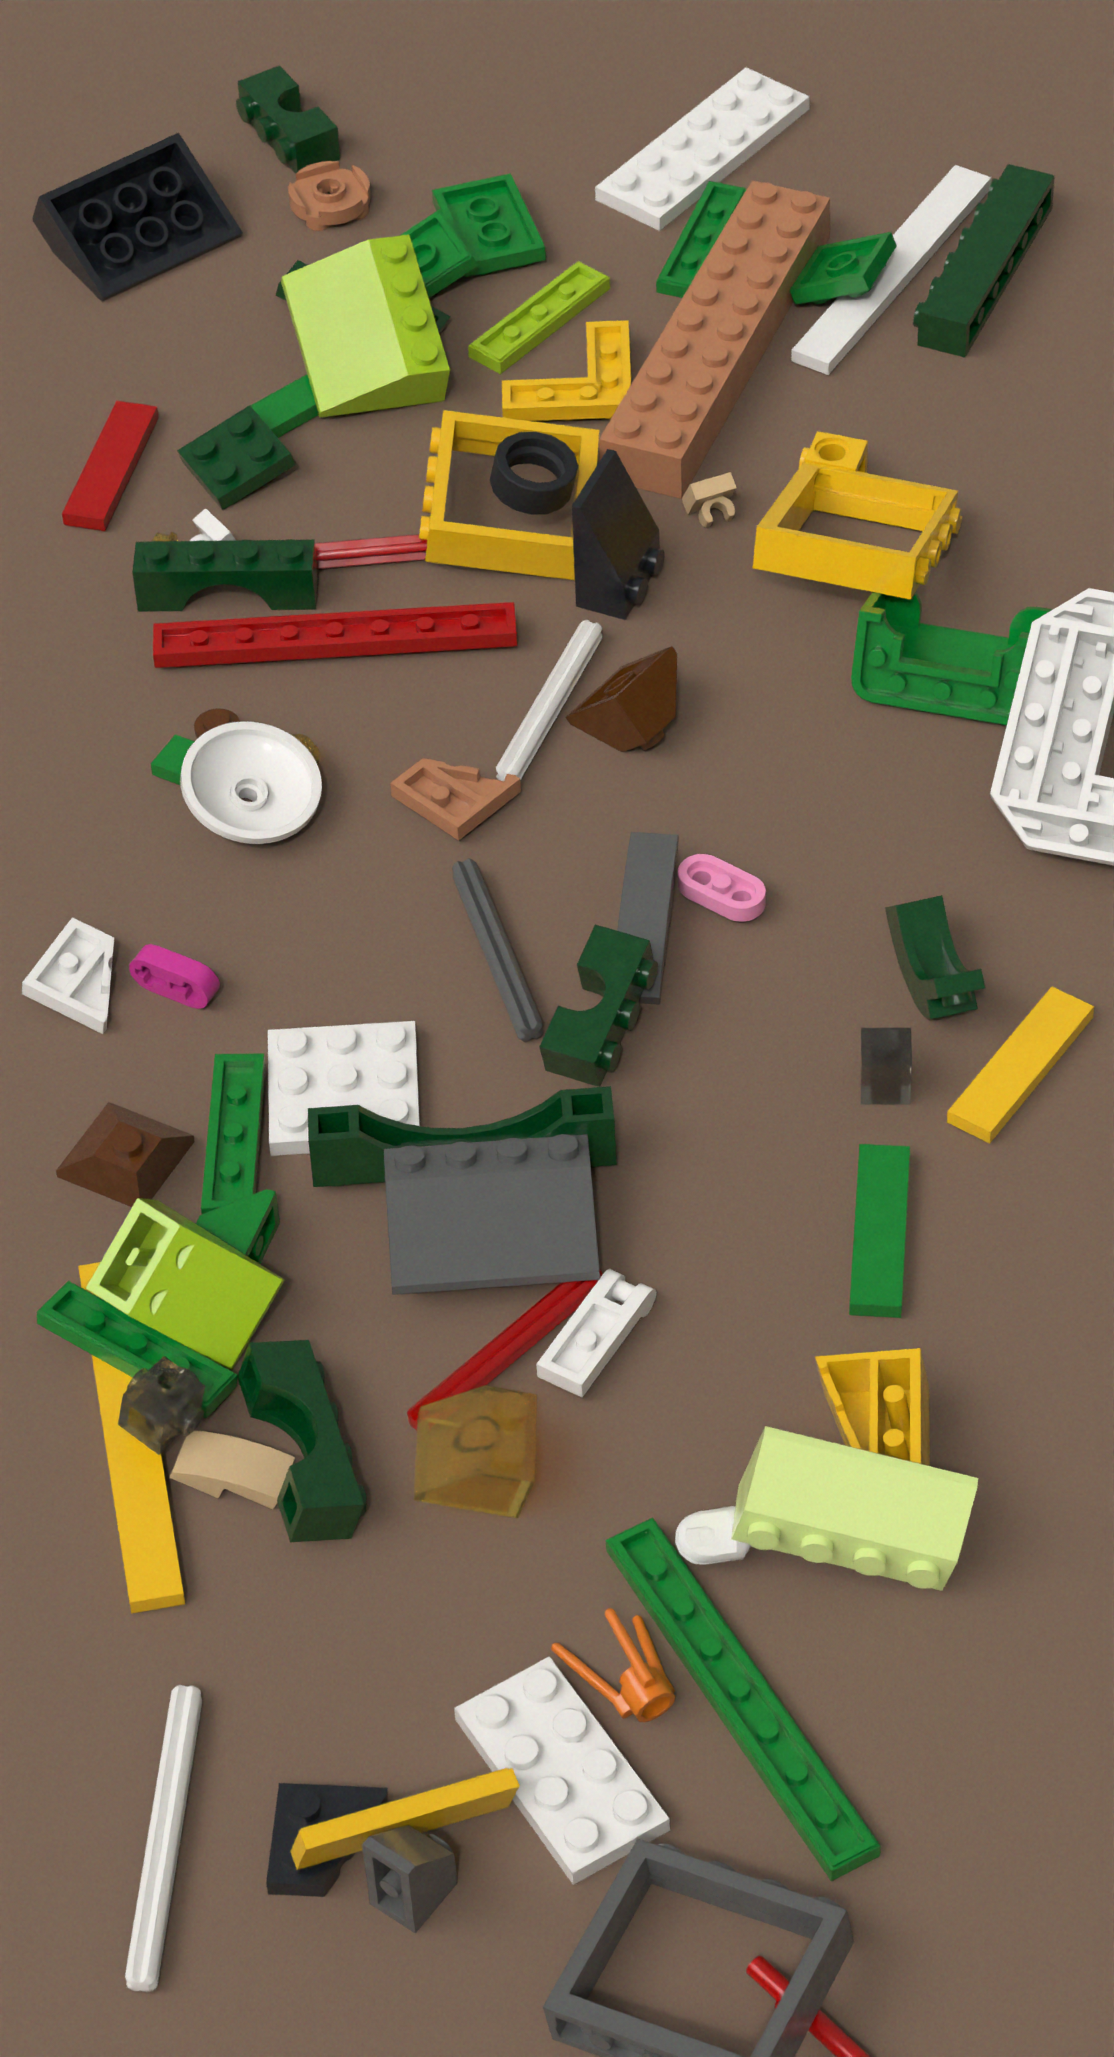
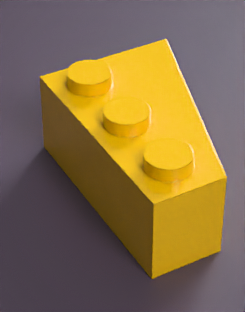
(880, 1401)

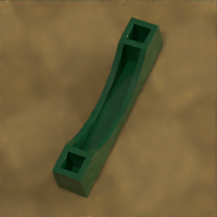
(351, 1140)

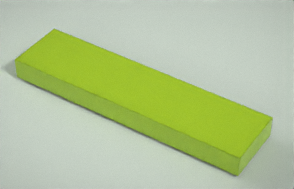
(539, 317)

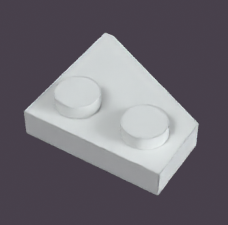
(75, 975)

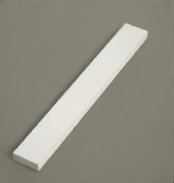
(916, 243)

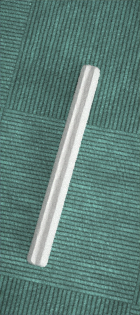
(163, 1839)

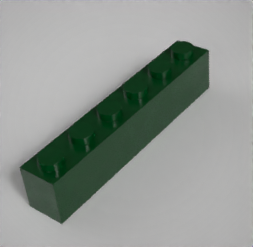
(984, 260)

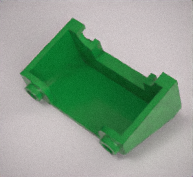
(937, 666)

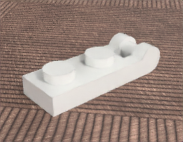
(595, 1332)

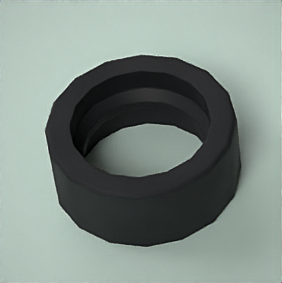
(531, 496)

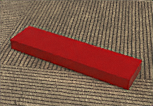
(110, 465)

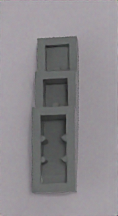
(649, 897)

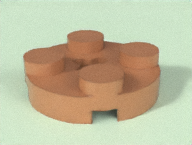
(347, 200)

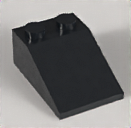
(613, 541)

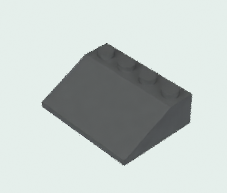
(490, 1214)

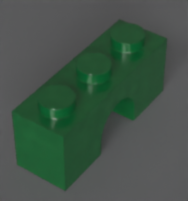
(274, 110)
(588, 1041)

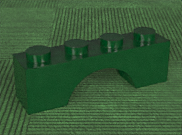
(276, 570)
(288, 1390)

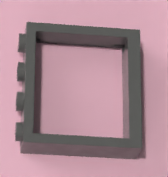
(616, 2034)

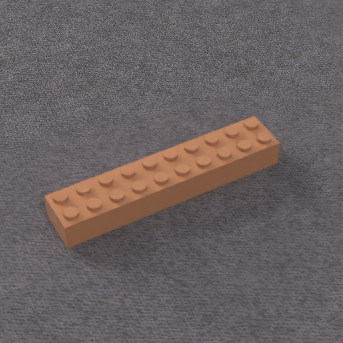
(715, 338)

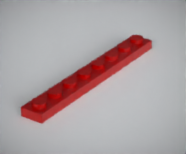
(334, 634)

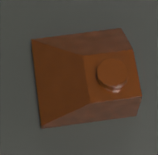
(632, 703)
(125, 1155)

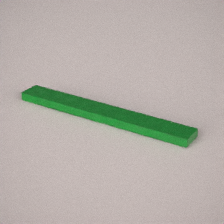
(743, 1700)

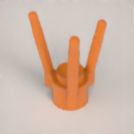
(644, 1685)

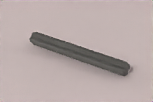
(497, 950)

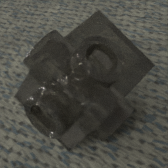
(162, 1404)

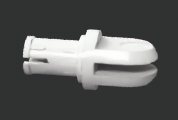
(707, 1537)

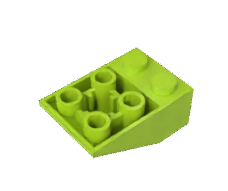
(185, 1282)

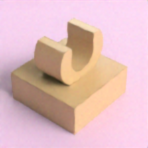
(710, 494)

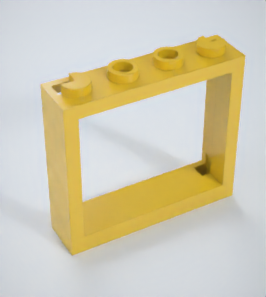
(862, 496)
(490, 546)

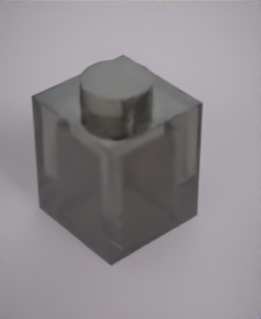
(885, 1066)

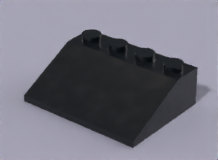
(135, 218)

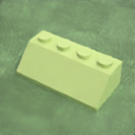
(853, 1508)

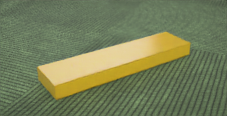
(1020, 1064)
(421, 1811)

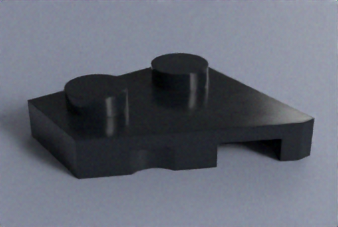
(301, 1807)

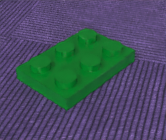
(491, 223)

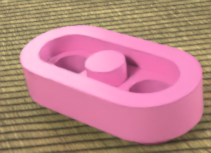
(726, 887)

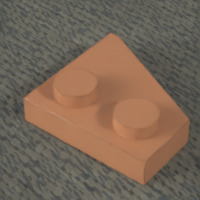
(452, 795)

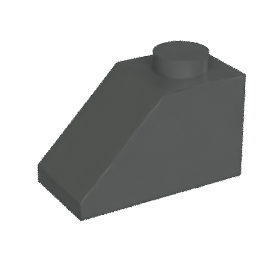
(408, 1874)

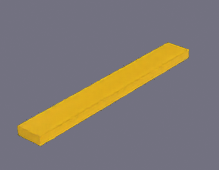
(138, 1497)

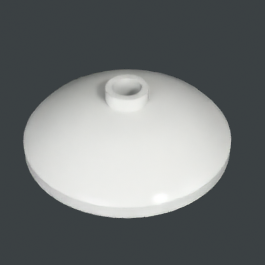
(253, 764)

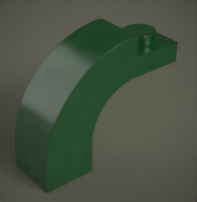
(929, 959)

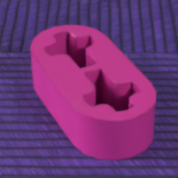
(174, 976)

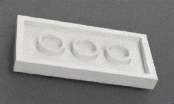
(568, 1770)

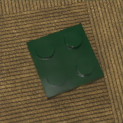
(236, 457)

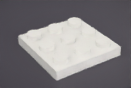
(339, 1067)

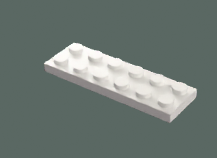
(702, 148)

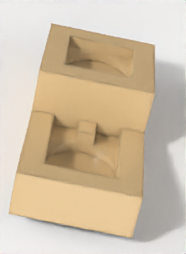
(231, 1463)

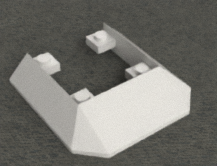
(1059, 734)

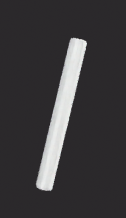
(550, 700)

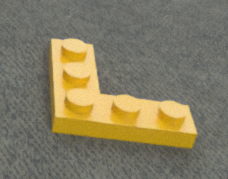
(577, 397)

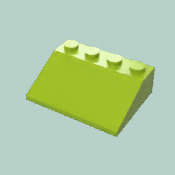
(367, 329)

